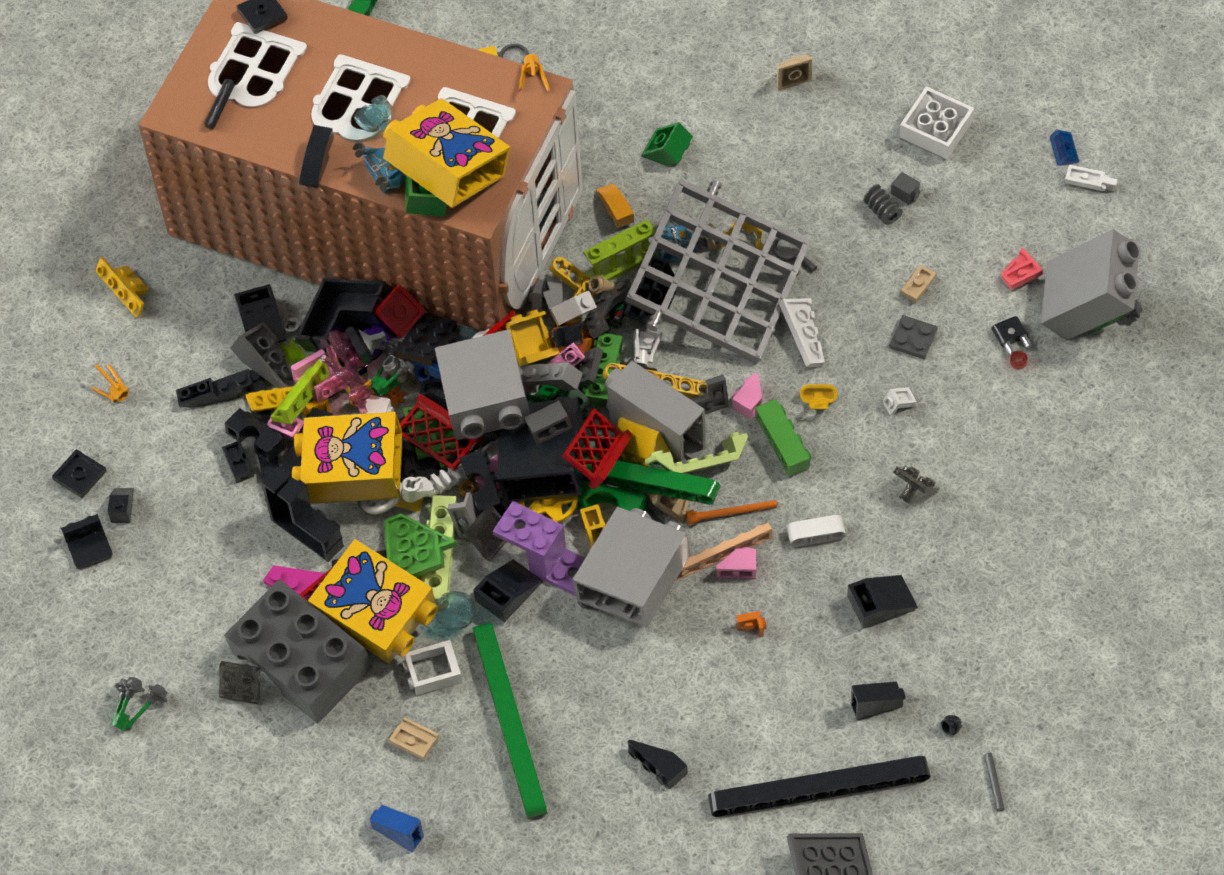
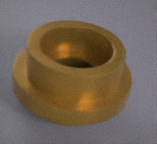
(465, 485)

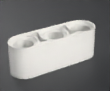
(816, 530)

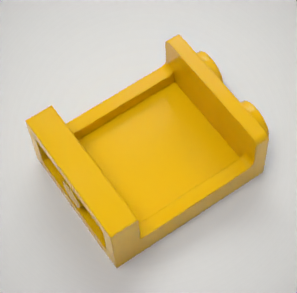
(530, 338)

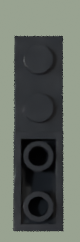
(212, 392)

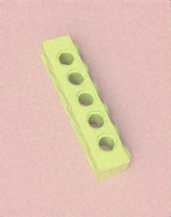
(445, 525)

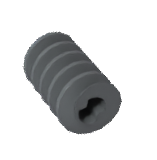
(882, 205)

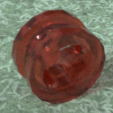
(1017, 355)

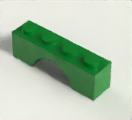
(608, 494)

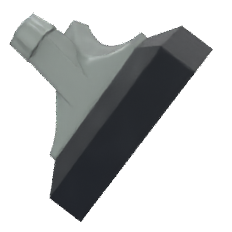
(365, 343)

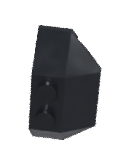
(651, 290)

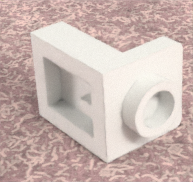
(898, 398)

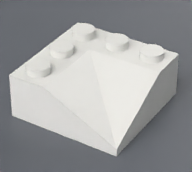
(936, 122)

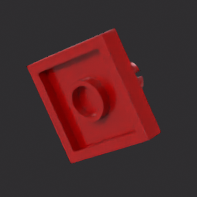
(400, 311)

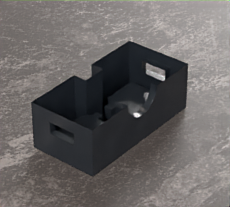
(238, 462)

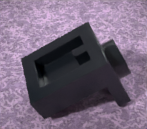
(567, 335)

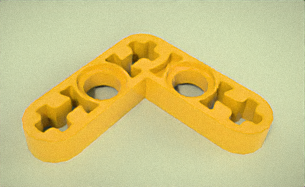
(579, 286)

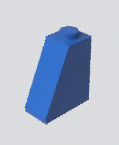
(397, 827)

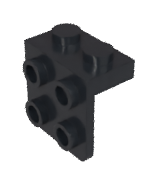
(87, 541)

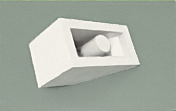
(573, 308)

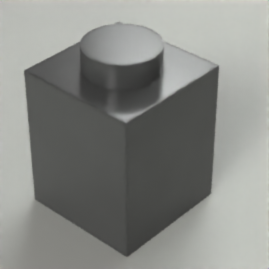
(905, 188)

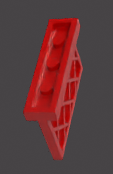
(440, 414)
(603, 466)

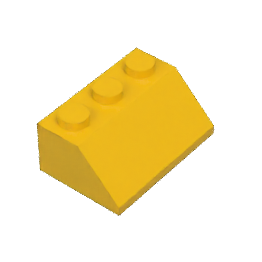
(642, 443)

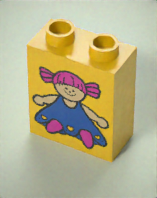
(445, 152)
(350, 457)
(375, 601)

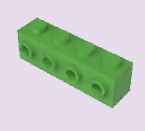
(612, 348)
(783, 437)

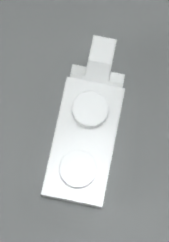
(1090, 179)

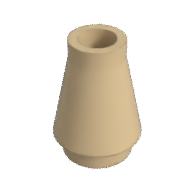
(600, 285)

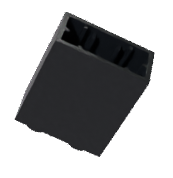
(535, 470)

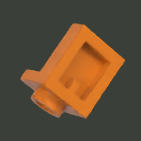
(750, 620)

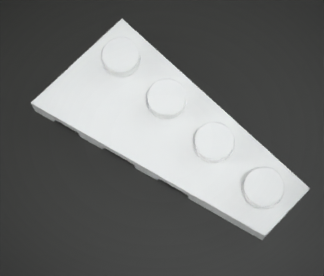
(801, 324)

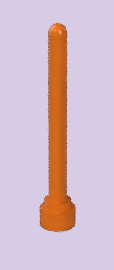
(693, 517)

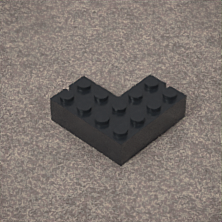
(338, 305)
(292, 511)

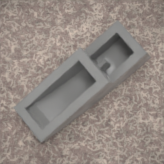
(553, 295)

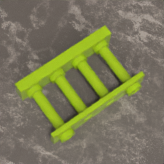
(625, 262)

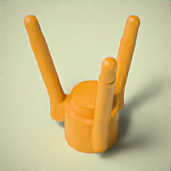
(532, 66)
(117, 390)

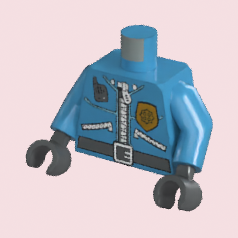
(382, 171)
(680, 237)

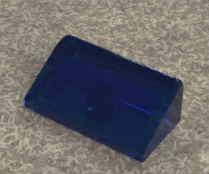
(1063, 147)

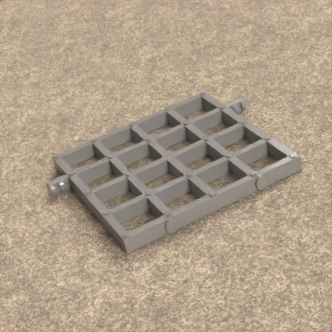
(718, 270)

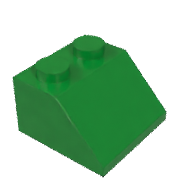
(668, 144)
(421, 201)

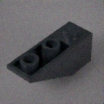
(662, 763)

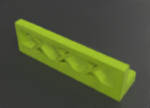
(300, 393)

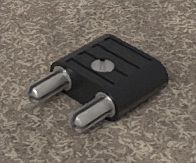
(1010, 332)

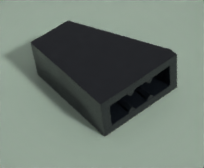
(876, 698)

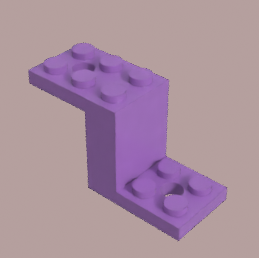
(544, 545)

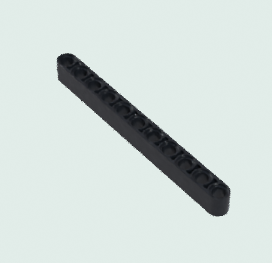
(818, 786)

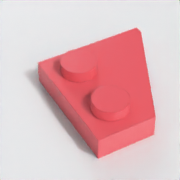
(1021, 270)

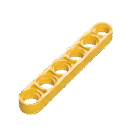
(675, 380)

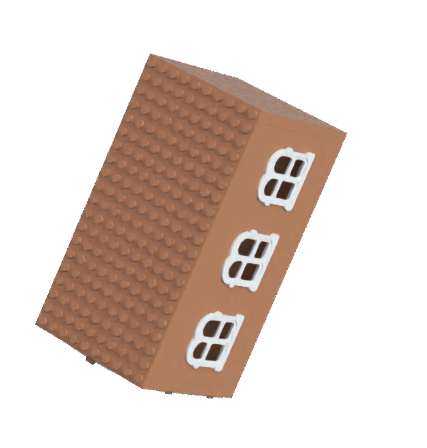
(241, 180)

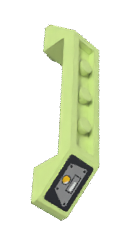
(732, 449)

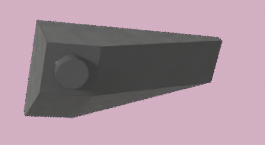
(262, 354)

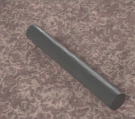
(994, 782)

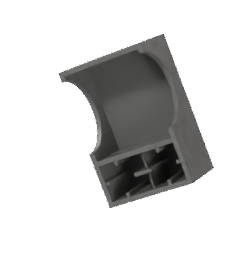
(299, 650)

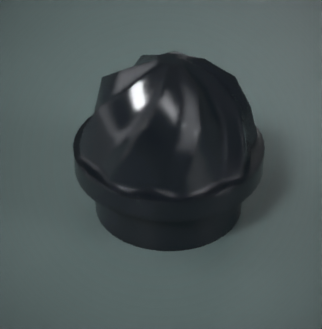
(951, 724)

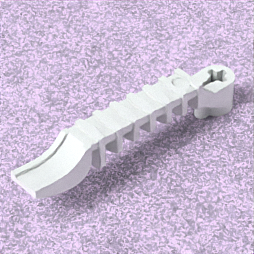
(418, 487)

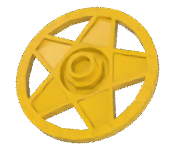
(553, 507)

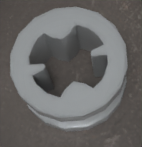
(295, 323)

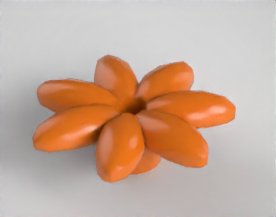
(395, 396)

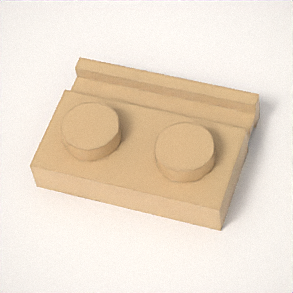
(413, 738)

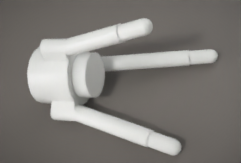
(641, 356)

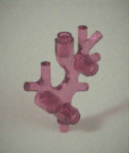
(345, 350)

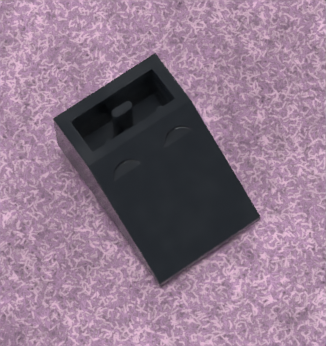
(259, 306)
(506, 589)
(880, 599)

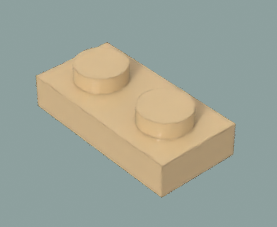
(918, 283)

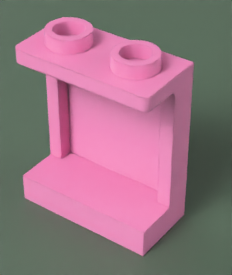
(322, 390)

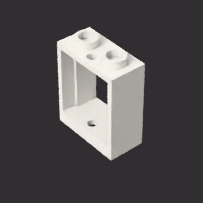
(436, 682)

